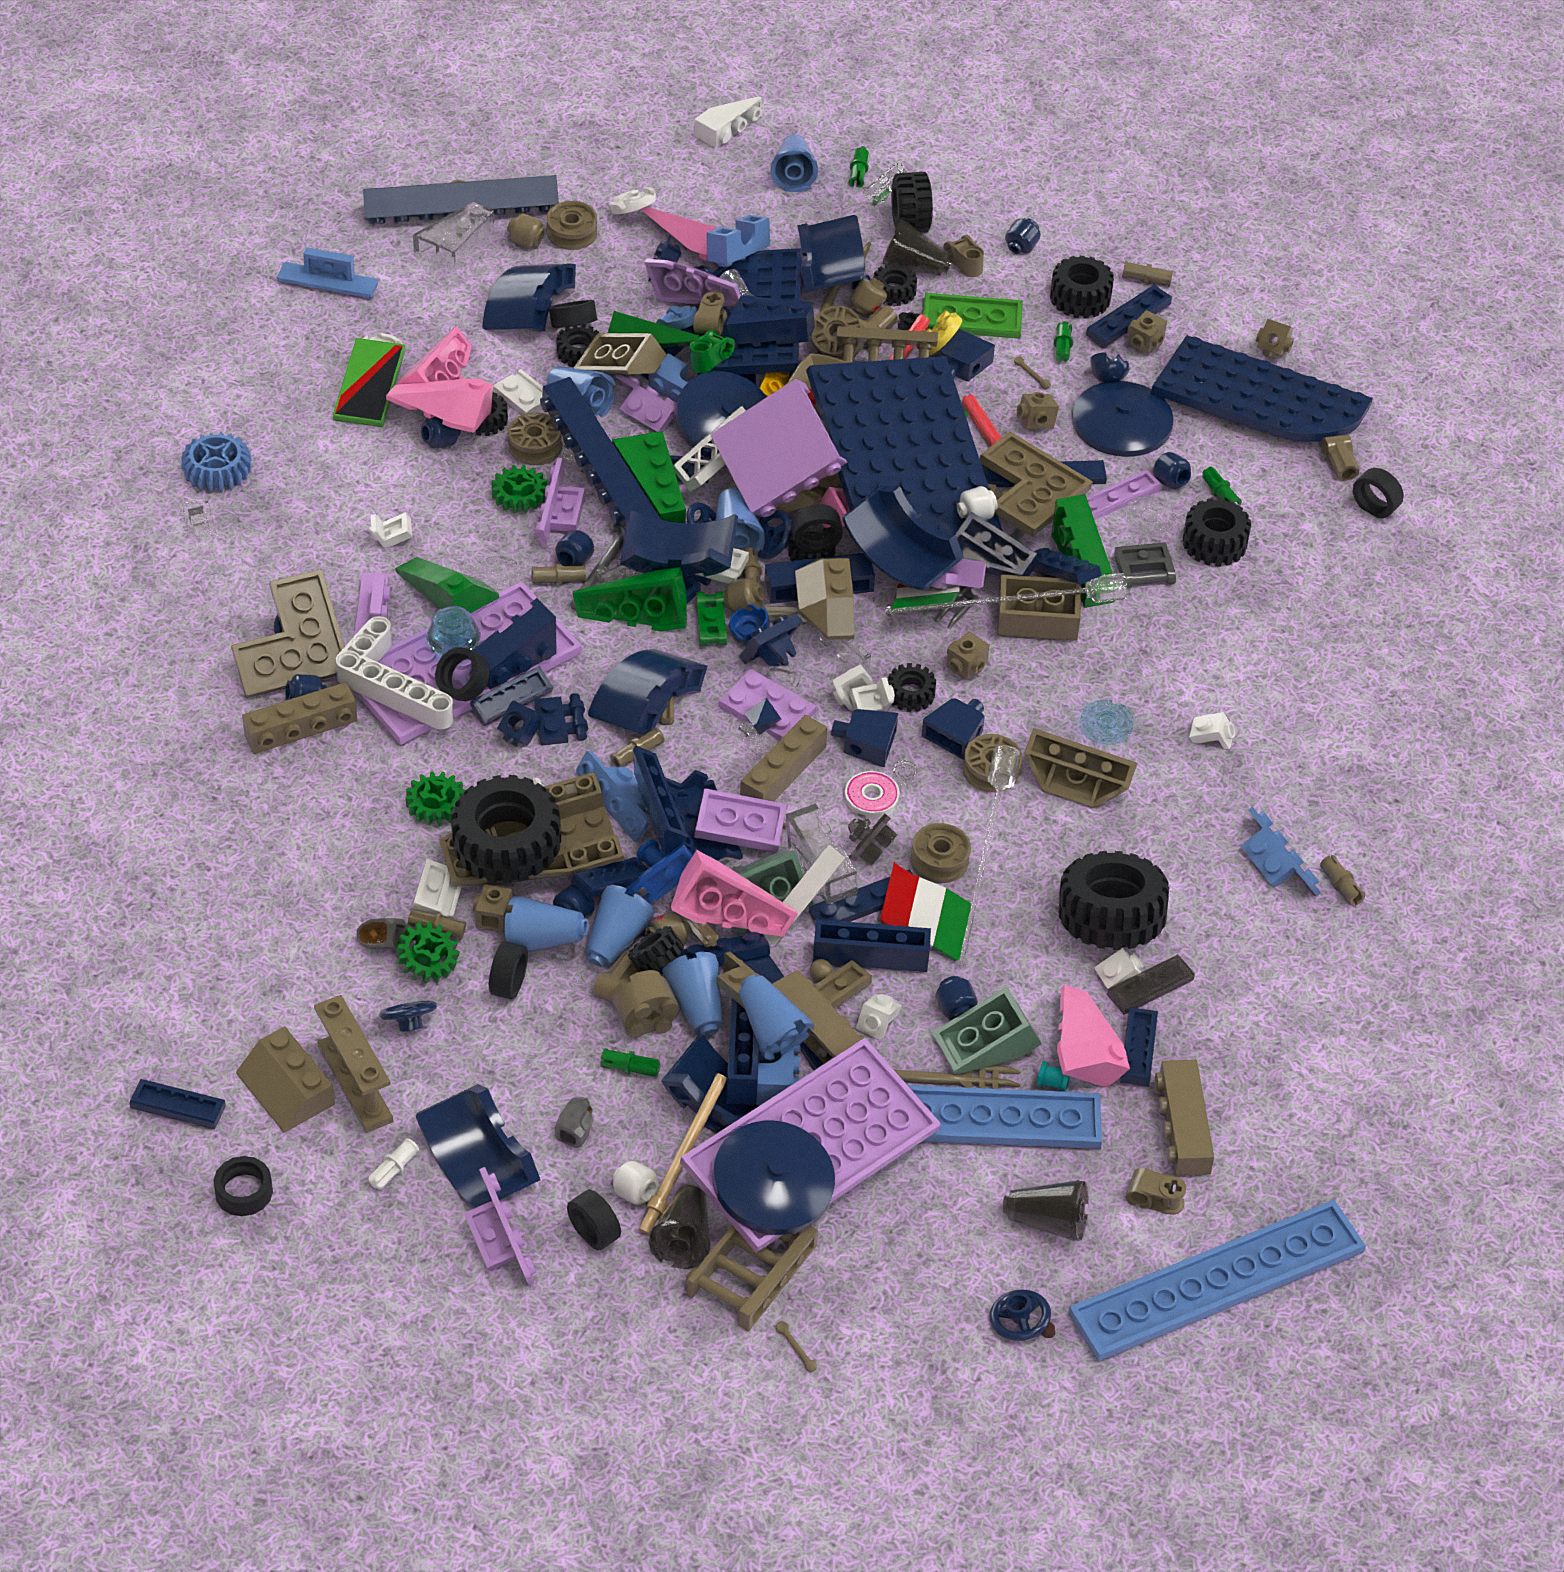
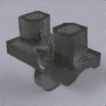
(880, 832)

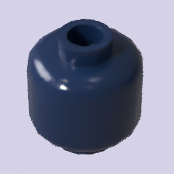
(1023, 235)
(437, 434)
(1172, 470)
(574, 548)
(302, 684)
(575, 900)
(955, 996)

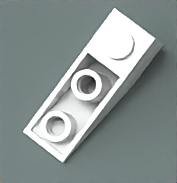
(724, 121)

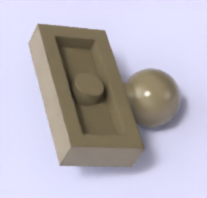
(842, 983)

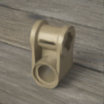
(966, 256)
(710, 313)
(1154, 1190)

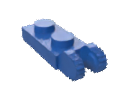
(663, 875)

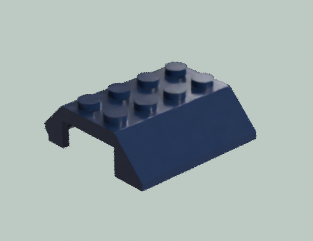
(676, 807)

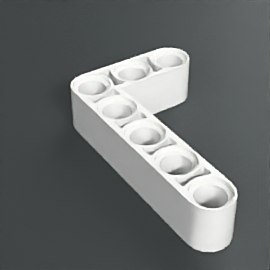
(360, 669)

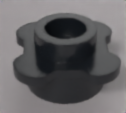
(907, 320)

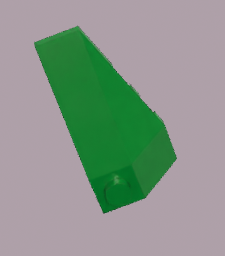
(663, 334)
(446, 586)
(645, 599)

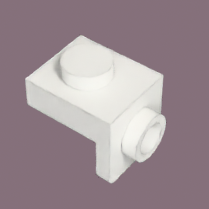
(391, 531)
(851, 679)
(873, 697)
(1212, 728)
(1118, 968)
(877, 1014)

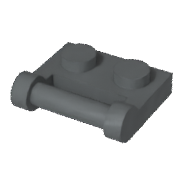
(1144, 558)

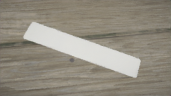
(811, 883)

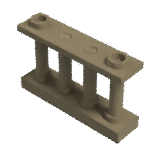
(875, 338)
(353, 1063)
(766, 1287)

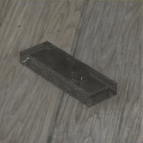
(1151, 984)

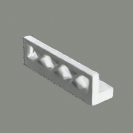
(710, 467)

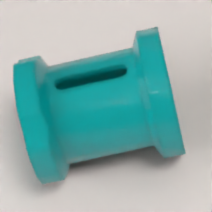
(1052, 1077)

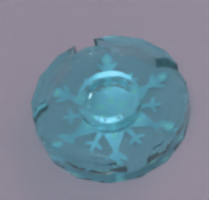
(1108, 730)

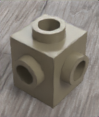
(1271, 330)
(1147, 332)
(1037, 411)
(967, 655)
(492, 907)

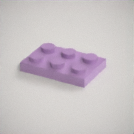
(753, 689)
(740, 820)

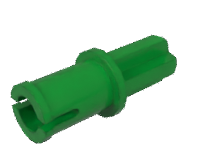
(859, 166)
(1063, 341)
(1220, 486)
(630, 1062)

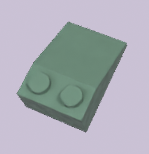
(987, 1034)

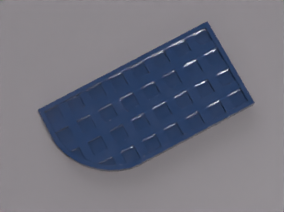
(766, 276)
(1258, 393)

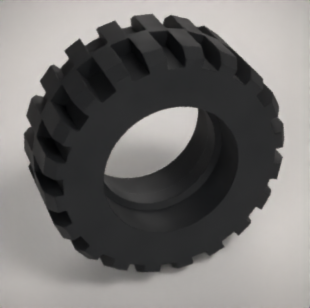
(510, 856)
(1113, 900)

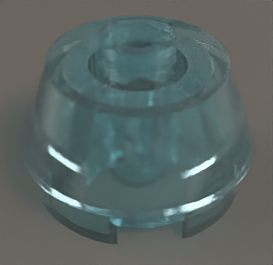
(452, 629)

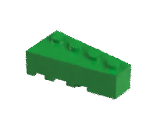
(654, 472)
(1078, 536)

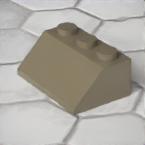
(622, 354)
(286, 1080)

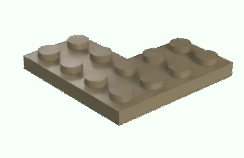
(1037, 482)
(305, 646)

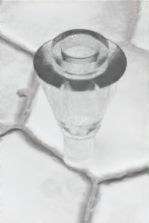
(734, 277)
(783, 675)

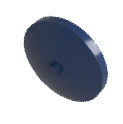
(711, 400)
(1122, 419)
(773, 1177)

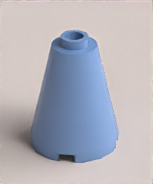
(794, 165)
(593, 385)
(749, 530)
(543, 924)
(616, 924)
(697, 991)
(773, 1017)

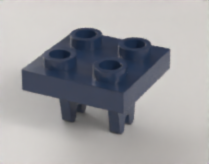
(773, 642)

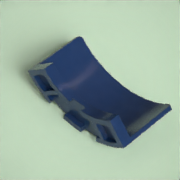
(832, 253)
(524, 294)
(897, 542)
(694, 547)
(640, 687)
(691, 1079)
(467, 1136)

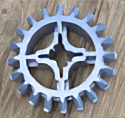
(216, 465)

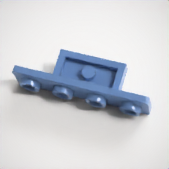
(328, 272)
(619, 794)
(1271, 856)

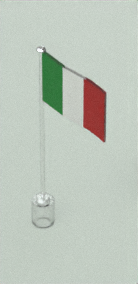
(1101, 589)
(924, 904)

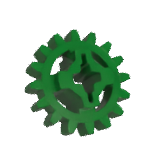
(519, 488)
(433, 797)
(426, 953)

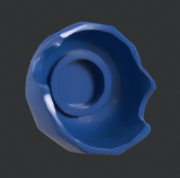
(745, 622)

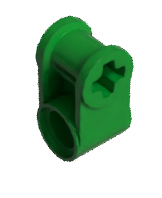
(710, 351)

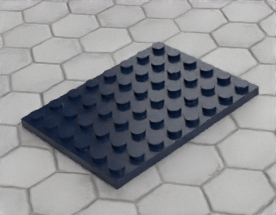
(902, 429)

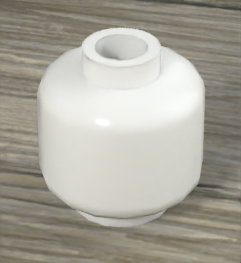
(978, 501)
(635, 1183)

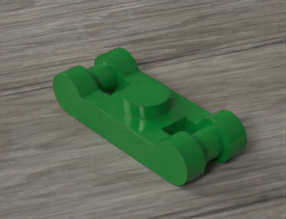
(711, 619)

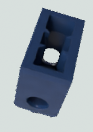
(967, 355)
(954, 725)
(868, 735)

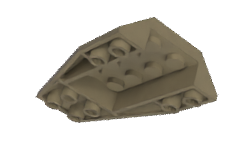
(585, 834)

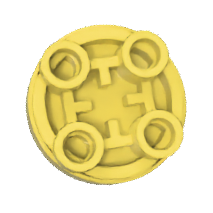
(946, 328)

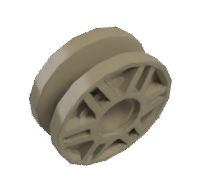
(572, 225)
(826, 325)
(534, 439)
(979, 757)
(940, 853)

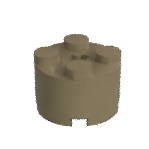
(646, 1004)

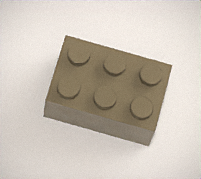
(1039, 617)

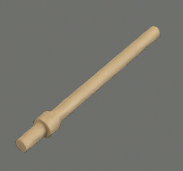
(657, 1203)

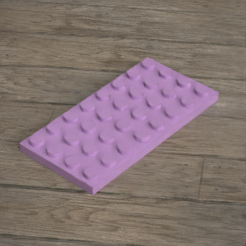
(418, 661)
(851, 1107)

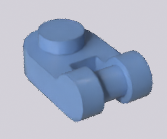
(678, 317)

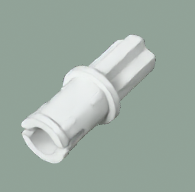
(393, 1164)

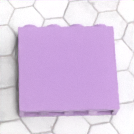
(777, 449)

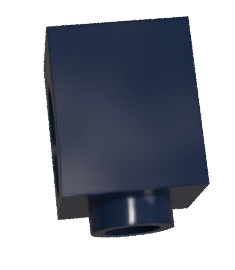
(514, 714)

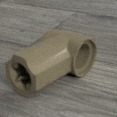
(881, 319)
(1340, 453)
(617, 974)

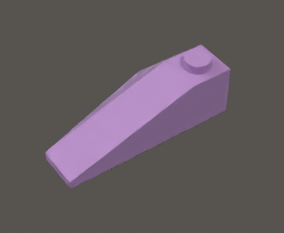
(687, 284)

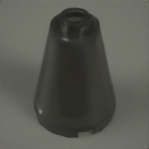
(916, 251)
(1051, 1208)
(682, 1230)

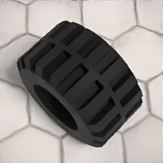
(912, 200)
(1081, 286)
(1216, 532)

